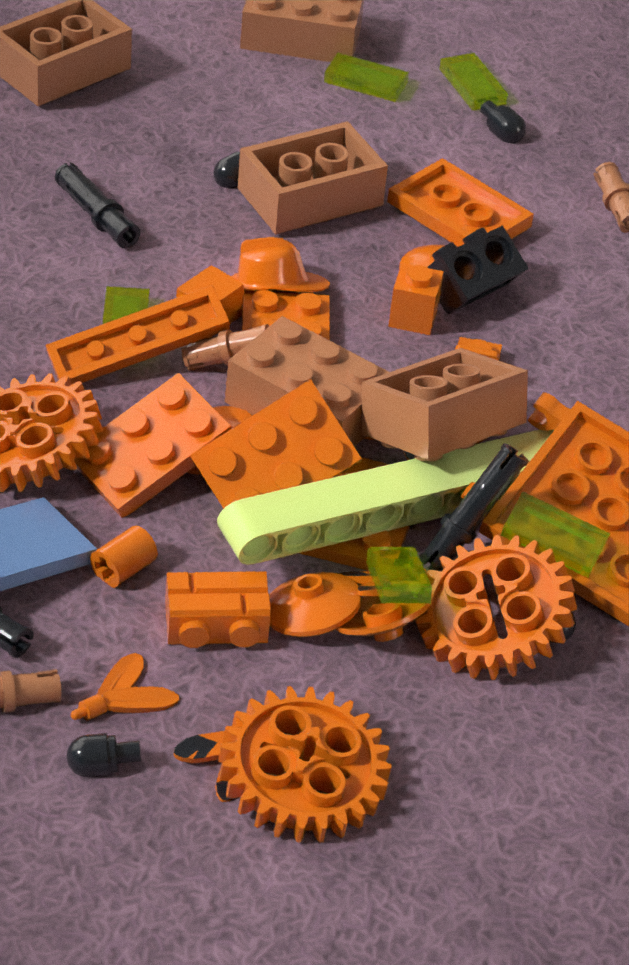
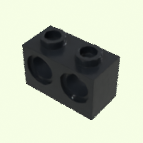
(477, 267)

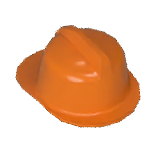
(275, 265)

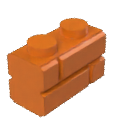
(217, 608)

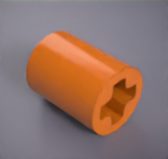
(124, 556)

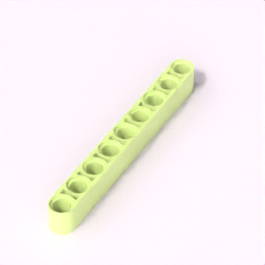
(360, 502)

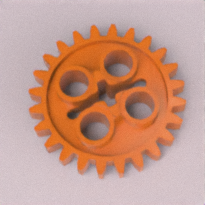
(44, 429)
(461, 607)
(304, 764)

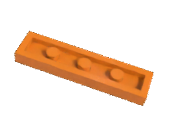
(138, 336)

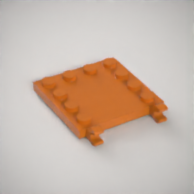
(586, 475)

